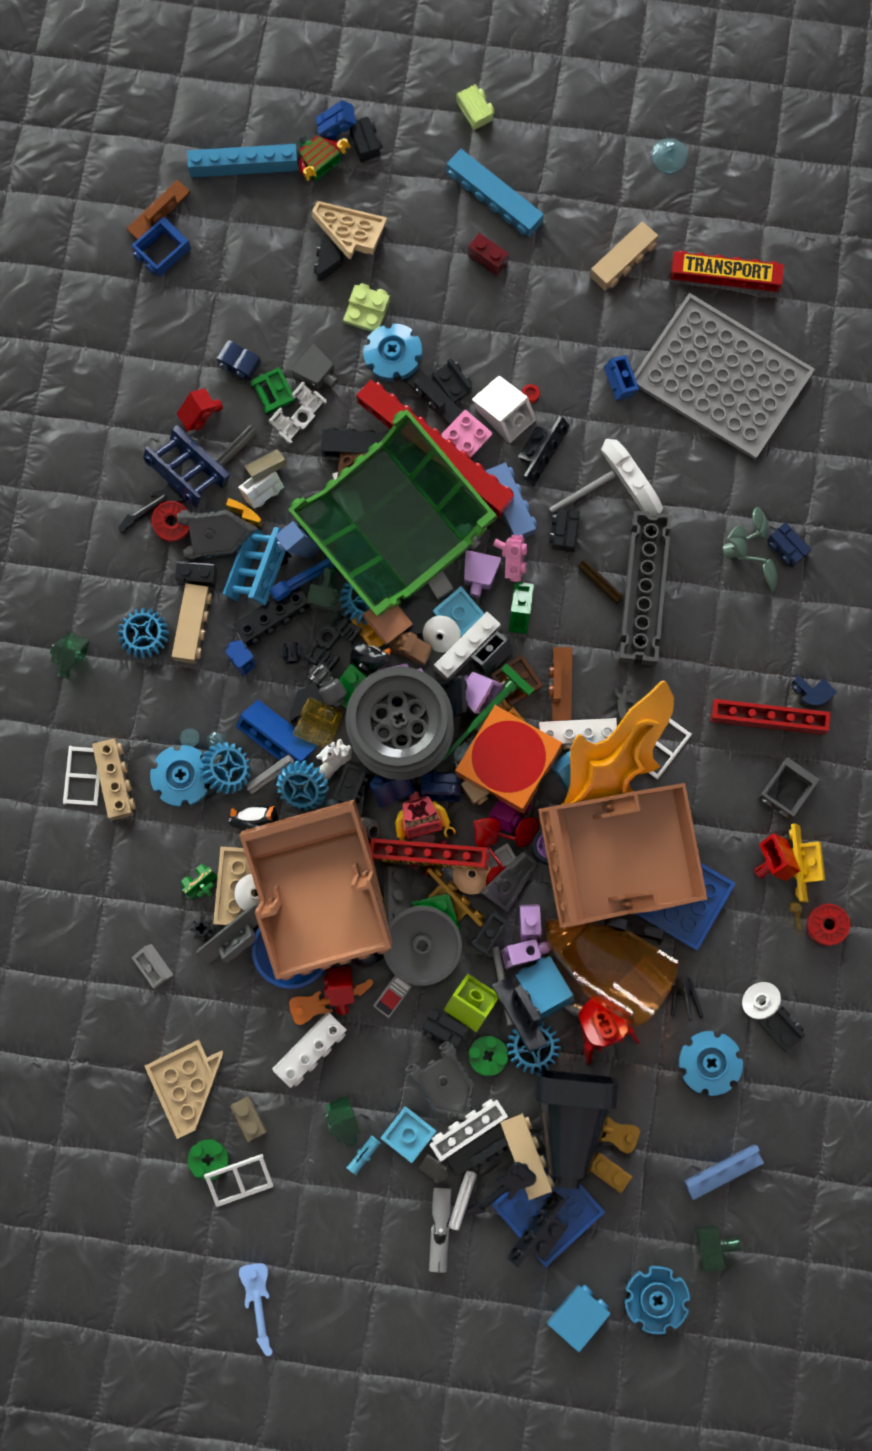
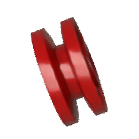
(159, 521)
(816, 927)

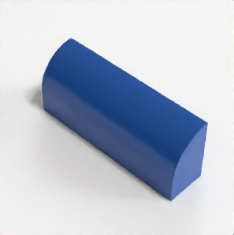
(273, 733)

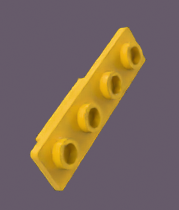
(810, 862)

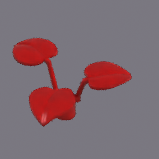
(487, 834)

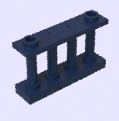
(192, 451)

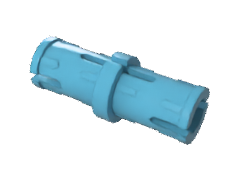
(363, 1155)

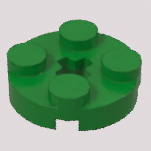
(499, 1058)
(199, 1151)

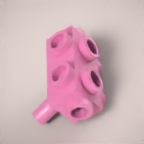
(514, 551)

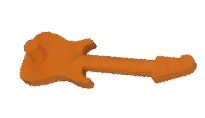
(306, 1007)

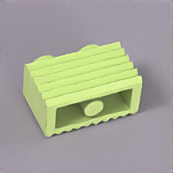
(475, 107)

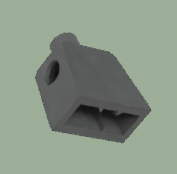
(315, 369)

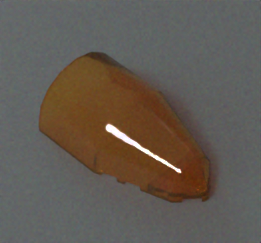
(614, 968)

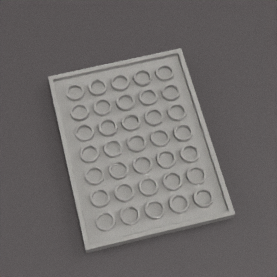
(722, 376)

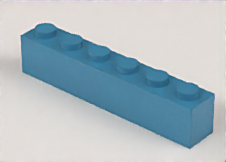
(242, 160)
(494, 193)

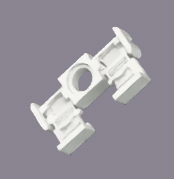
(311, 405)

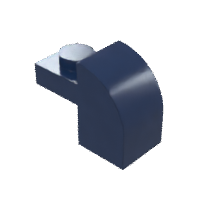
(815, 696)

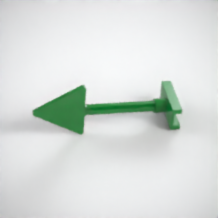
(513, 683)

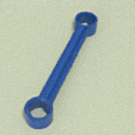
(284, 588)

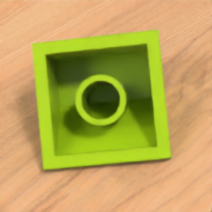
(471, 1002)

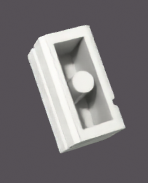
(258, 492)

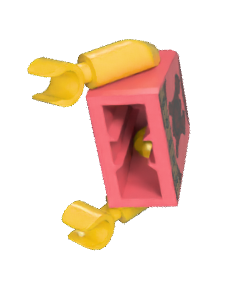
(421, 817)

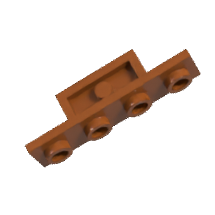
(159, 208)
(562, 683)

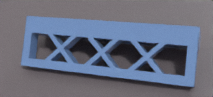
(723, 1172)

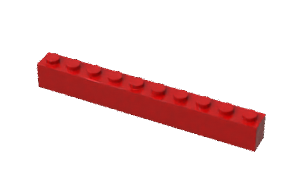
(386, 406)

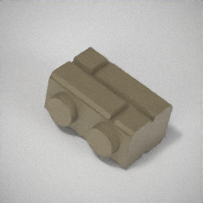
(248, 1118)

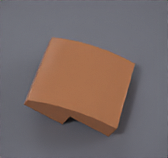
(388, 625)

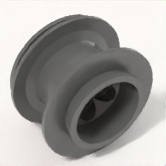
(422, 750)

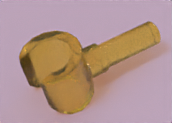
(796, 908)

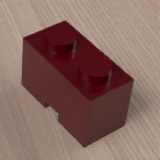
(488, 254)

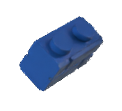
(336, 120)
(621, 377)
(240, 657)

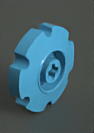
(393, 352)
(170, 766)
(726, 1064)
(657, 1316)

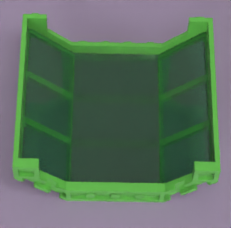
(395, 516)

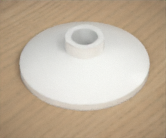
(444, 626)
(243, 893)
(756, 996)

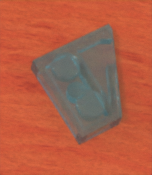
(461, 750)

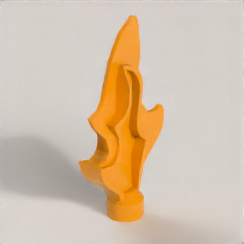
(611, 764)

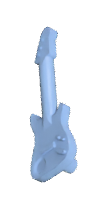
(254, 1280)

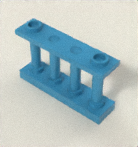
(266, 573)

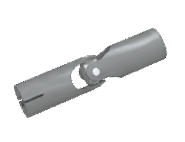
(440, 1214)

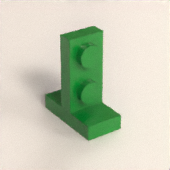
(521, 608)

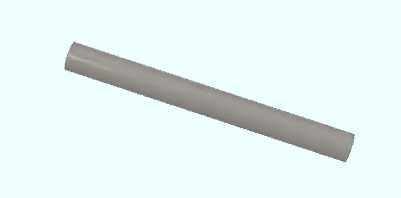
(582, 492)
(500, 973)

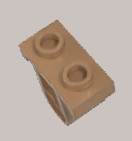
(411, 647)

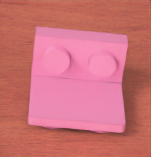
(467, 433)

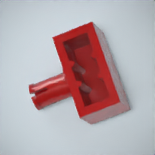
(197, 409)
(778, 857)
(339, 988)

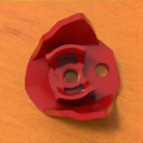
(601, 1028)

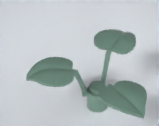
(739, 547)

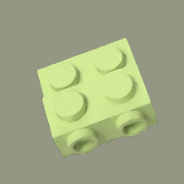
(366, 307)

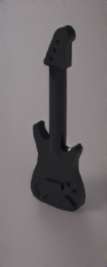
(166, 494)
(516, 1178)

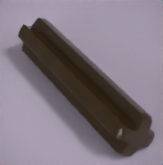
(600, 582)

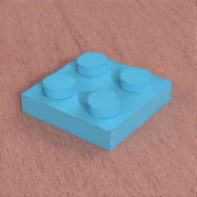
(461, 609)
(408, 1134)

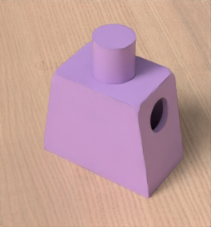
(480, 571)
(481, 691)
(530, 922)
(516, 954)

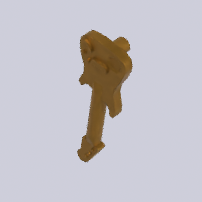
(622, 1136)

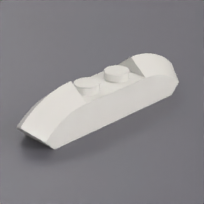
(631, 477)

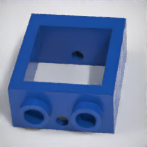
(150, 236)

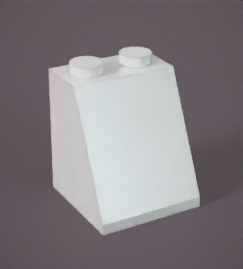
(505, 408)

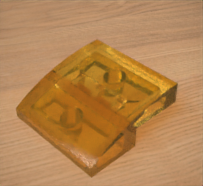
(318, 723)

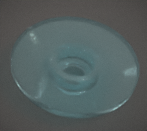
(666, 161)

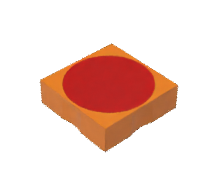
(509, 759)

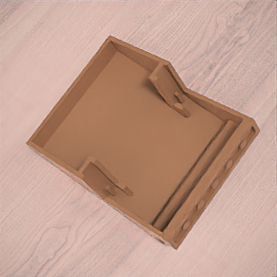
(622, 854)
(316, 890)

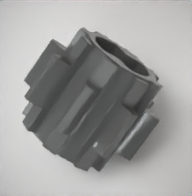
(319, 674)

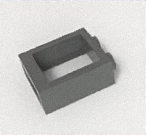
(798, 772)

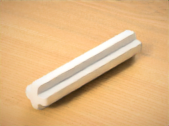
(462, 1200)

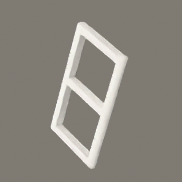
(668, 752)
(76, 775)
(243, 1193)

